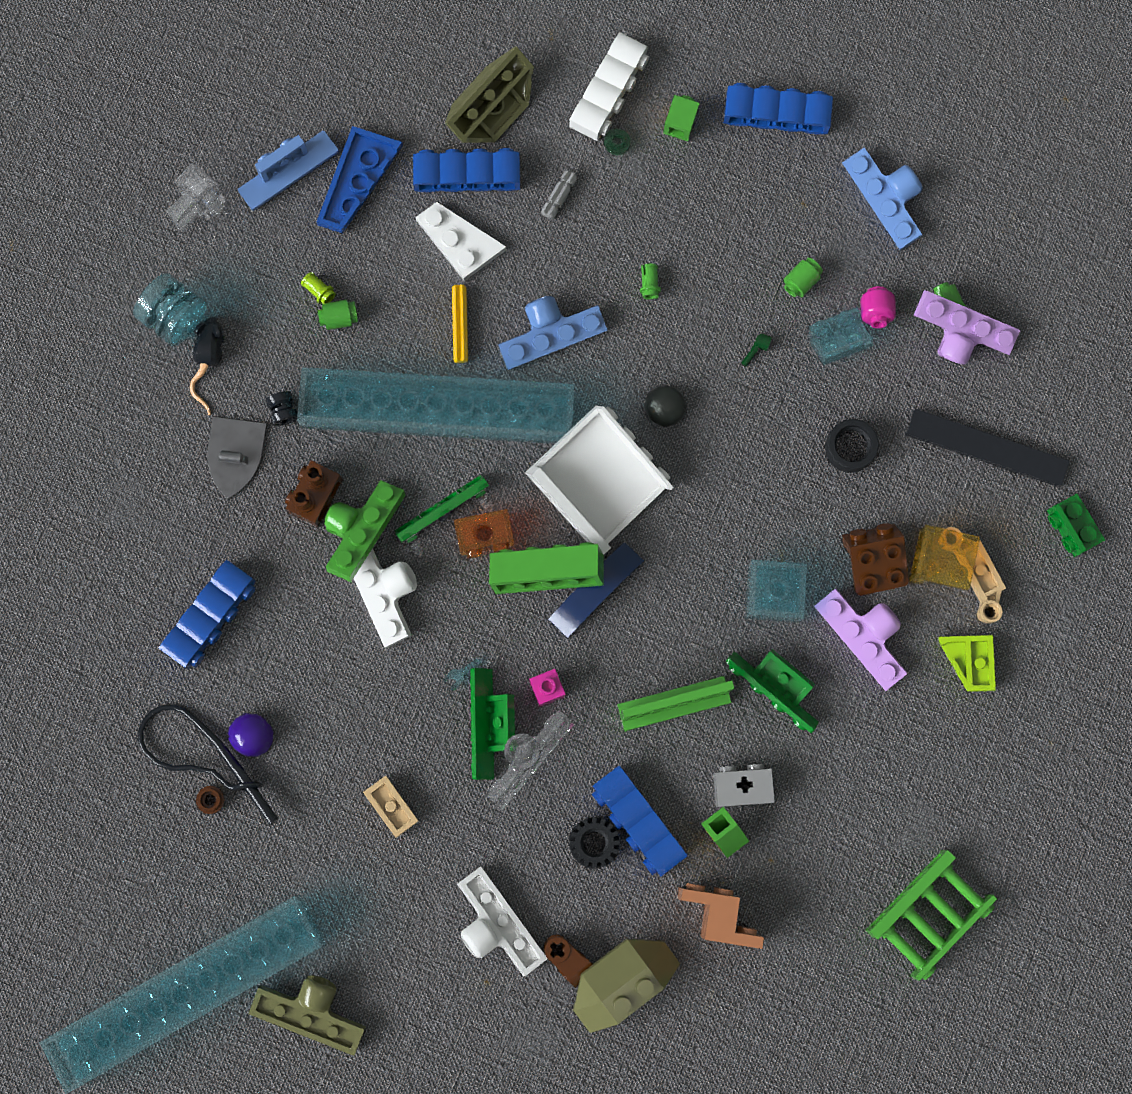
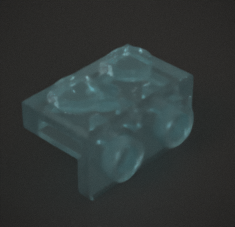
(839, 336)

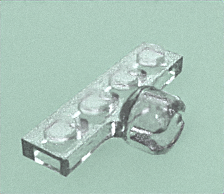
(526, 756)

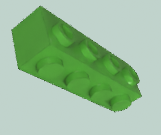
(546, 568)

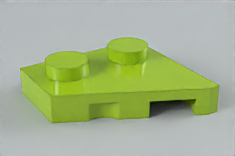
(972, 660)

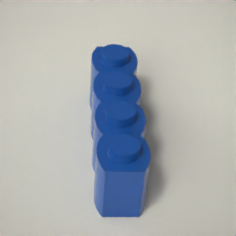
(778, 109)
(466, 171)
(207, 614)
(639, 821)

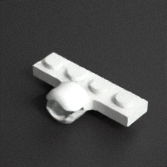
(381, 594)
(497, 925)

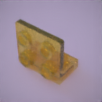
(944, 557)

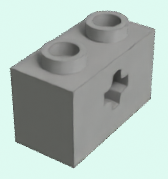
(760, 788)

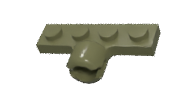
(309, 1014)

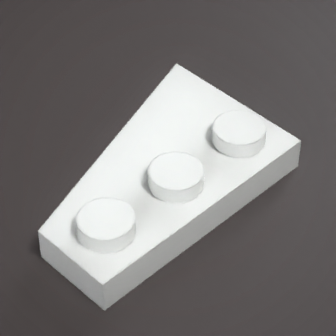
(458, 240)

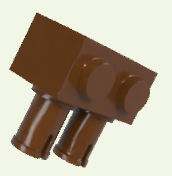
(313, 493)

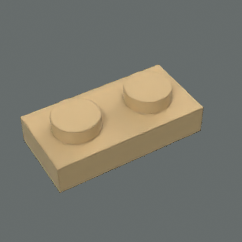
(391, 806)

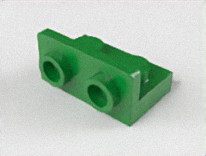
(1075, 525)

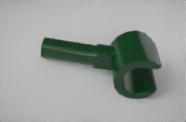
(762, 341)

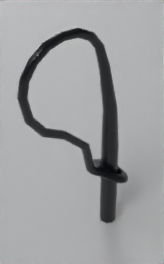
(245, 781)

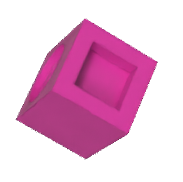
(547, 687)

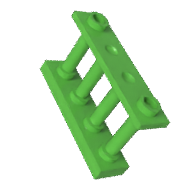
(904, 907)

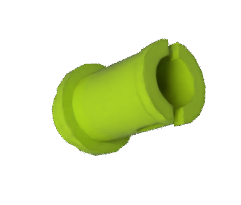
(319, 289)

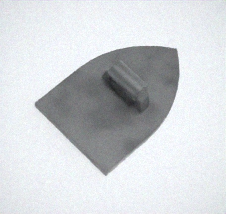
(234, 453)

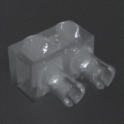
(198, 197)

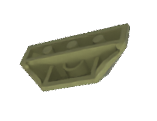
(492, 99)
(623, 982)

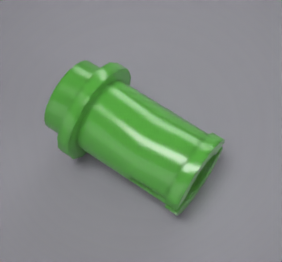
(650, 281)

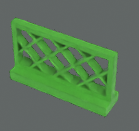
(675, 703)

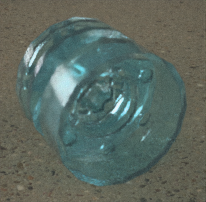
(169, 309)

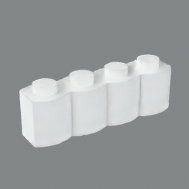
(608, 86)

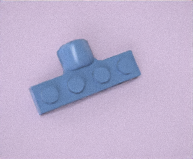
(887, 195)
(550, 331)

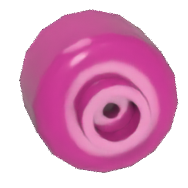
(878, 307)

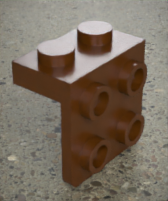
(877, 558)

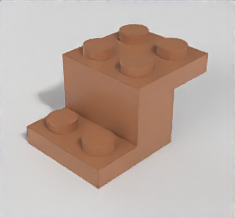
(720, 916)

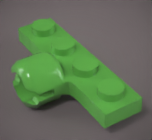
(360, 528)

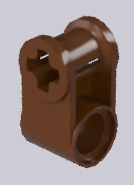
(570, 962)

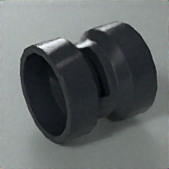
(281, 408)

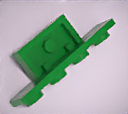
(778, 682)
(490, 722)

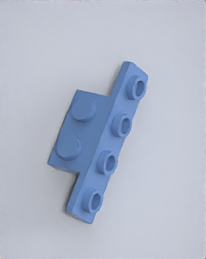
(285, 167)

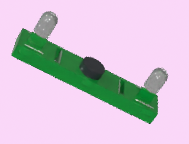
(442, 511)

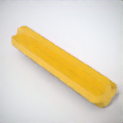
(460, 330)

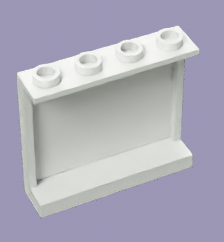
(599, 477)

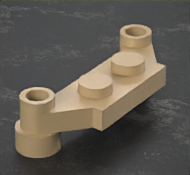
(986, 585)

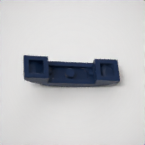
(586, 600)

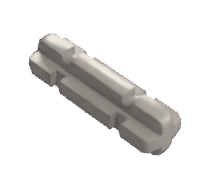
(559, 194)

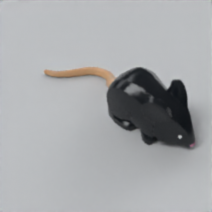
(206, 351)

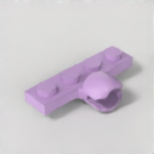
(964, 328)
(865, 635)

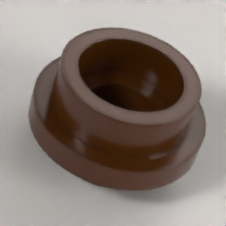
(202, 796)

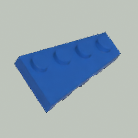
(356, 175)

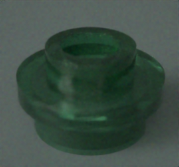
(617, 149)

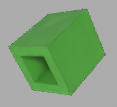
(681, 117)
(725, 832)

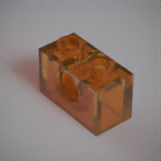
(468, 528)

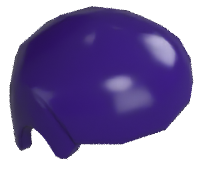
(250, 735)

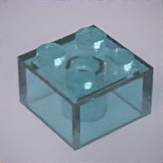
(776, 591)

